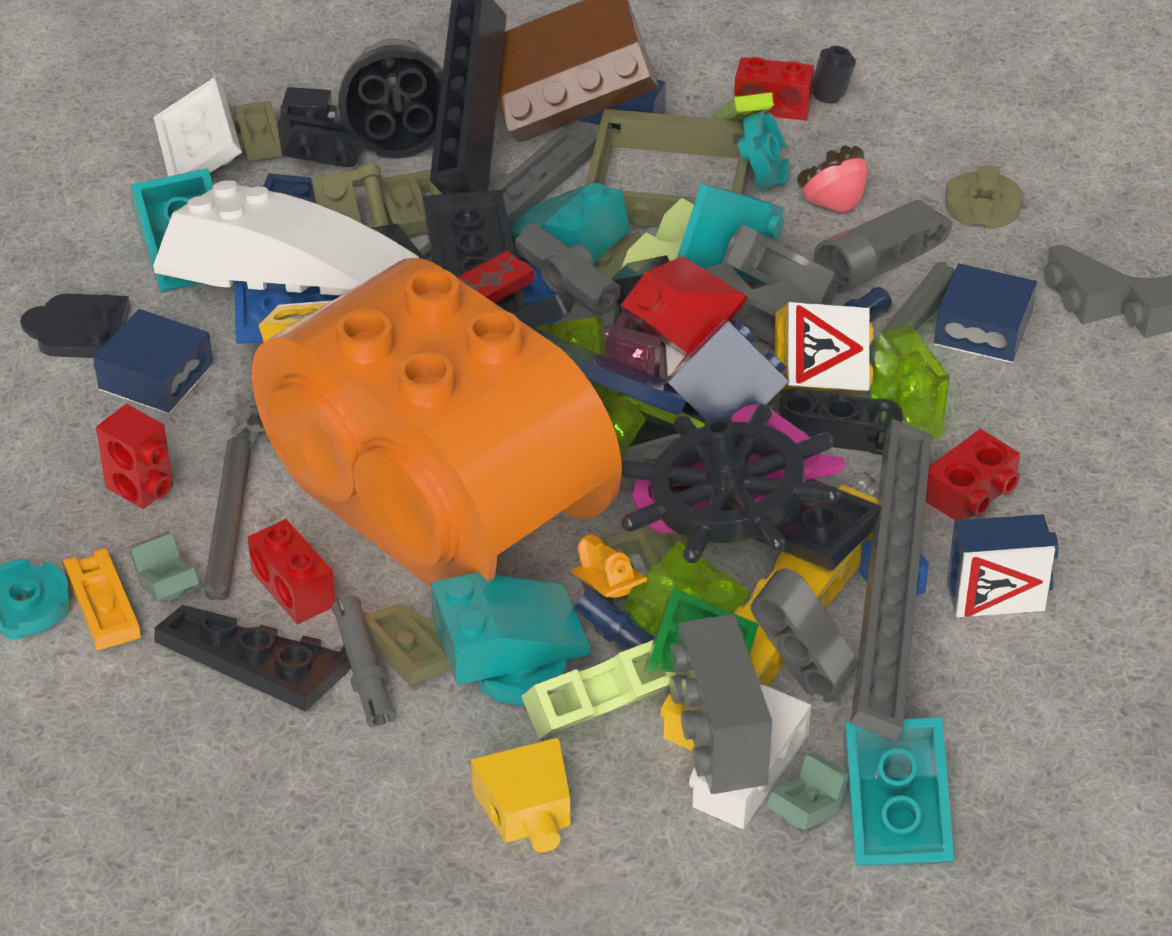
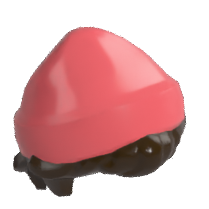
(837, 181)

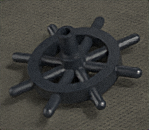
(728, 482)

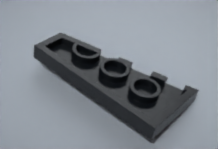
(255, 655)

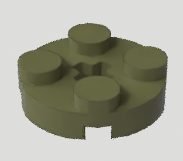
(967, 201)

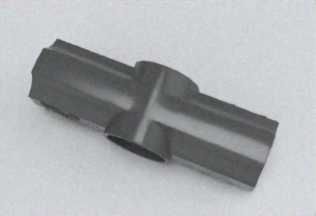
(567, 268)

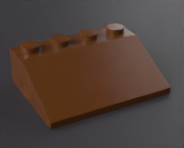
(572, 66)

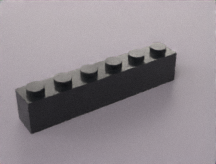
(468, 97)

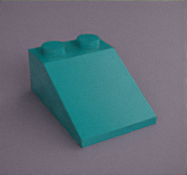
(153, 207)
(584, 216)
(718, 217)
(504, 625)
(899, 795)

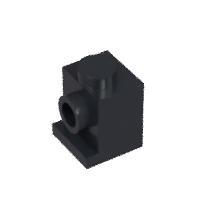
(310, 104)

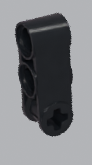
(847, 418)

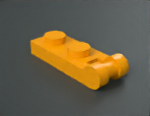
(101, 599)

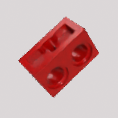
(777, 78)
(134, 456)
(972, 476)
(291, 571)

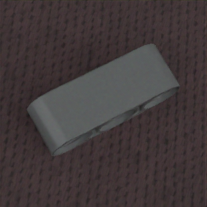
(804, 634)

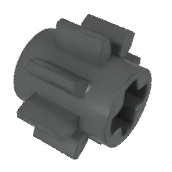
(241, 414)

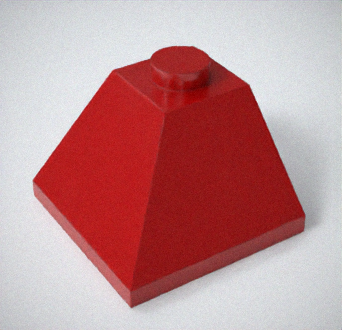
(682, 303)

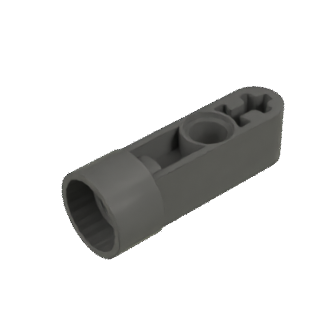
(882, 243)

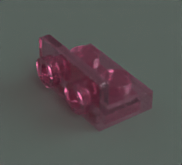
(633, 347)

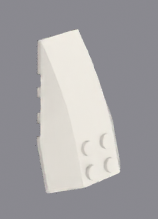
(271, 239)

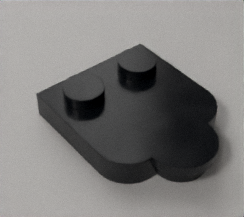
(75, 323)

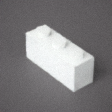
(789, 731)

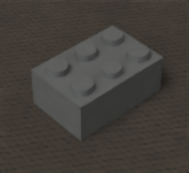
(721, 704)

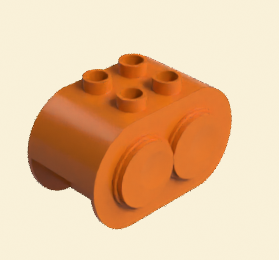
(434, 421)

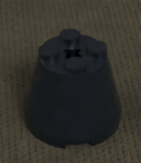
(392, 117)

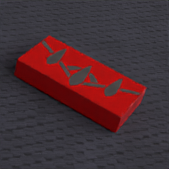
(499, 277)

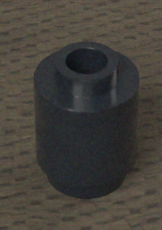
(833, 74)

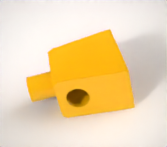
(525, 792)

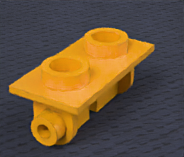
(605, 568)

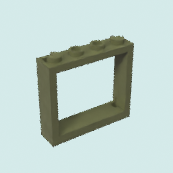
(664, 134)

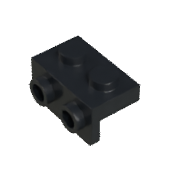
(318, 141)

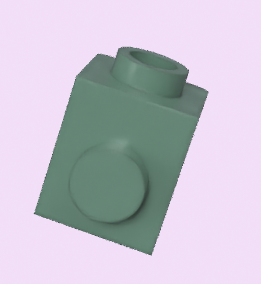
(161, 568)
(811, 796)

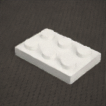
(198, 131)

